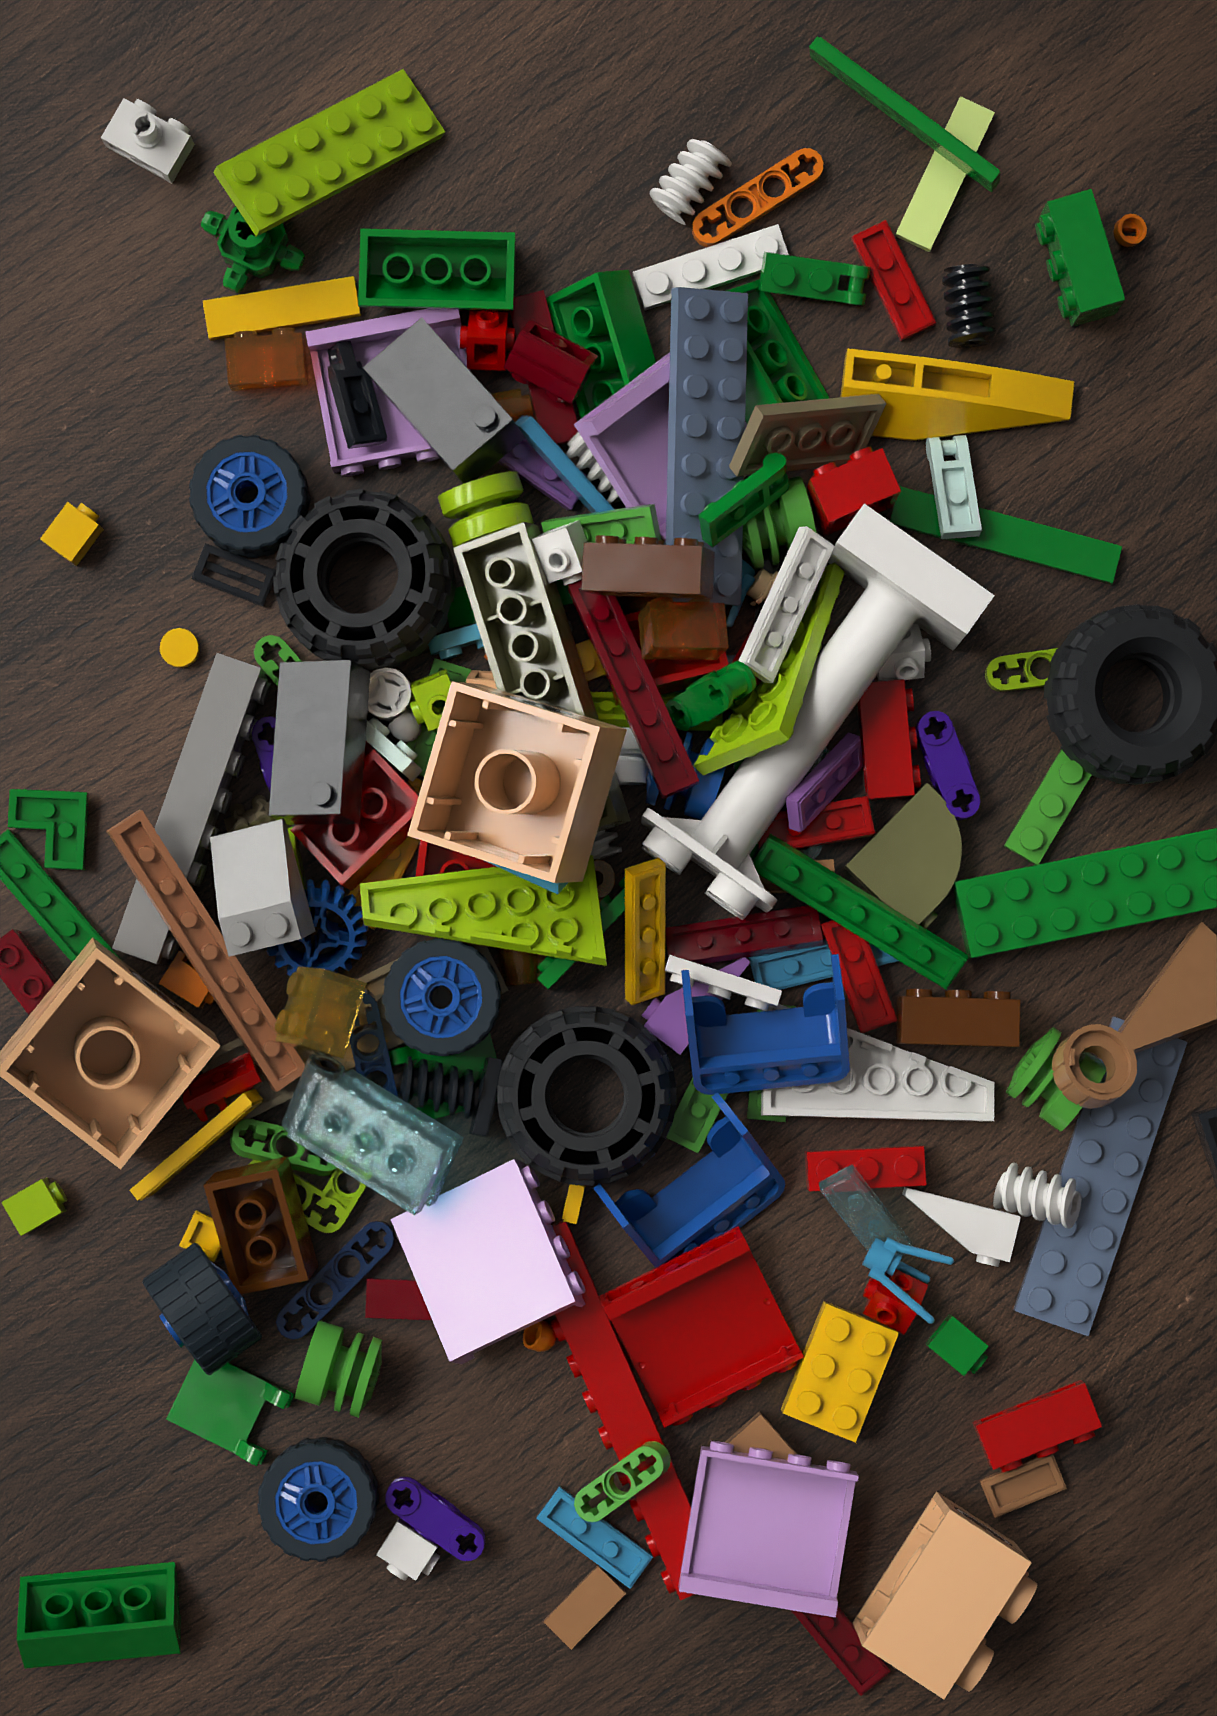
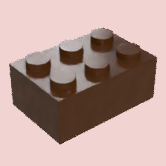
(648, 568)
(958, 1019)
(261, 1225)

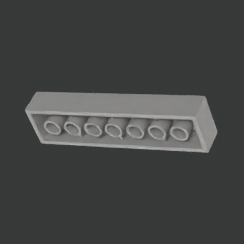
(197, 795)

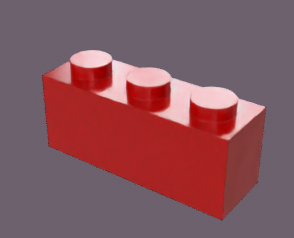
(888, 741)
(878, 1166)
(1037, 1426)

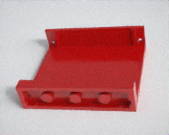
(701, 1327)

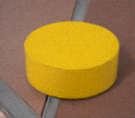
(179, 648)

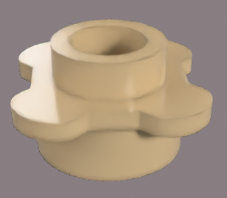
(761, 587)

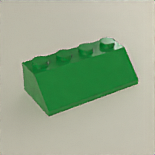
(437, 269)
(607, 320)
(775, 362)
(99, 1615)

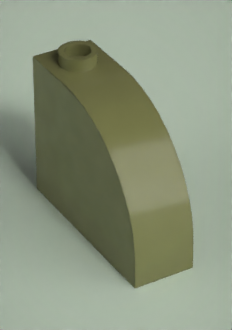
(912, 858)

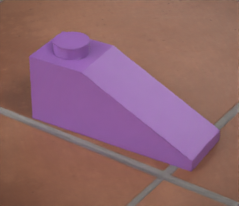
(668, 1019)

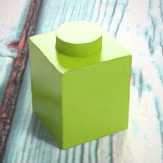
(35, 1205)

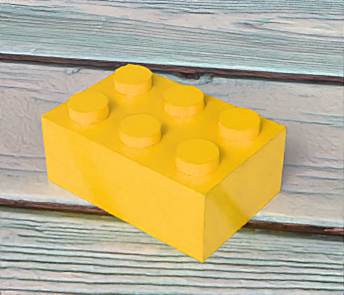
(839, 1371)

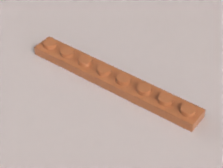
(205, 948)

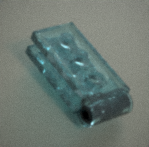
(370, 1134)

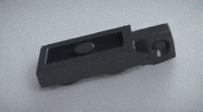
(354, 398)

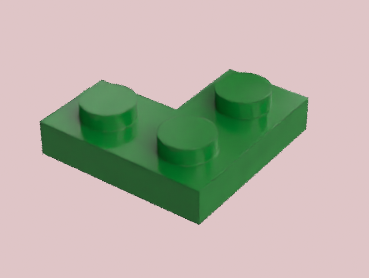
(61, 815)

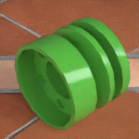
(777, 524)
(1037, 1074)
(339, 1369)

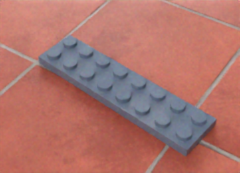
(706, 420)
(1108, 1165)

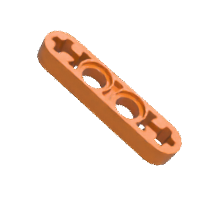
(755, 194)

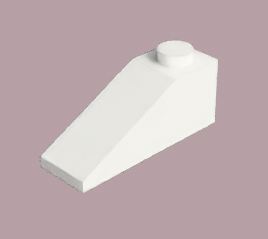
(975, 1227)

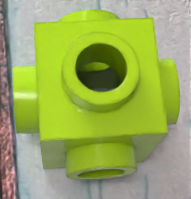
(426, 693)

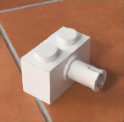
(148, 139)

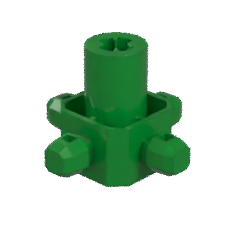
(252, 256)

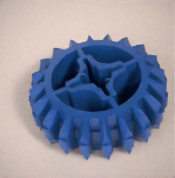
(329, 935)

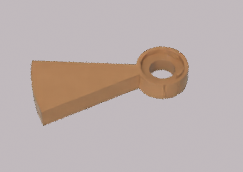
(1174, 1005)

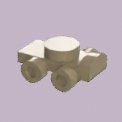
(243, 819)

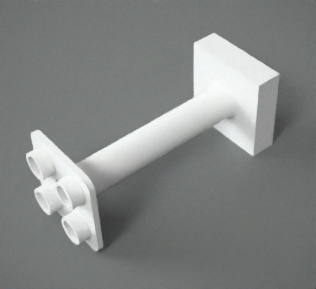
(902, 588)

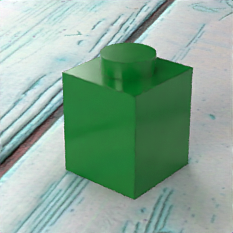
(958, 1346)

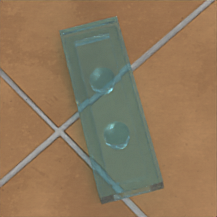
(861, 1208)

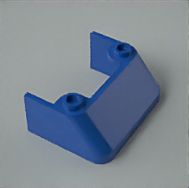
(768, 1046)
(706, 1199)

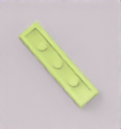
(942, 178)

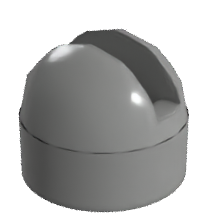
(405, 726)

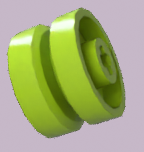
(484, 506)

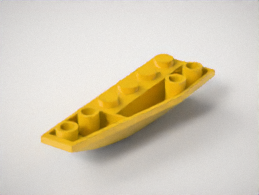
(952, 397)

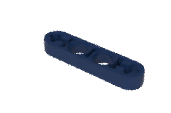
(379, 1058)
(332, 1276)

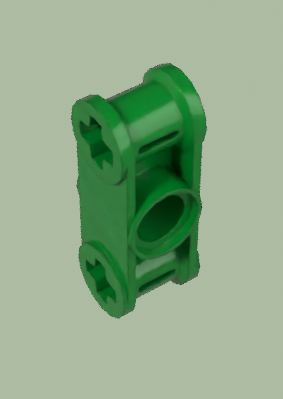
(711, 695)

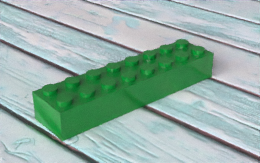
(1088, 893)

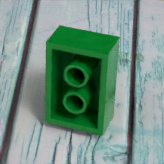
(1080, 258)

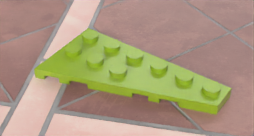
(771, 710)
(492, 911)

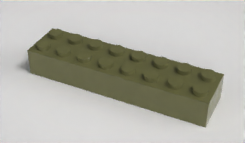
(528, 631)

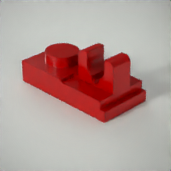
(223, 1081)

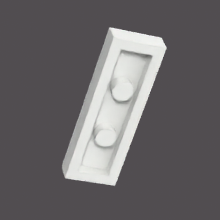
(724, 984)

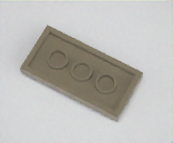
(808, 432)

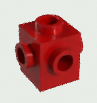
(487, 340)
(887, 1307)

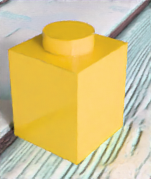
(73, 532)

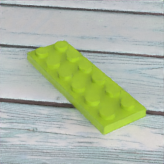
(329, 152)

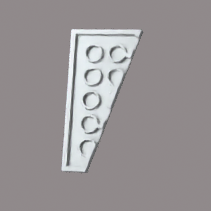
(887, 1085)

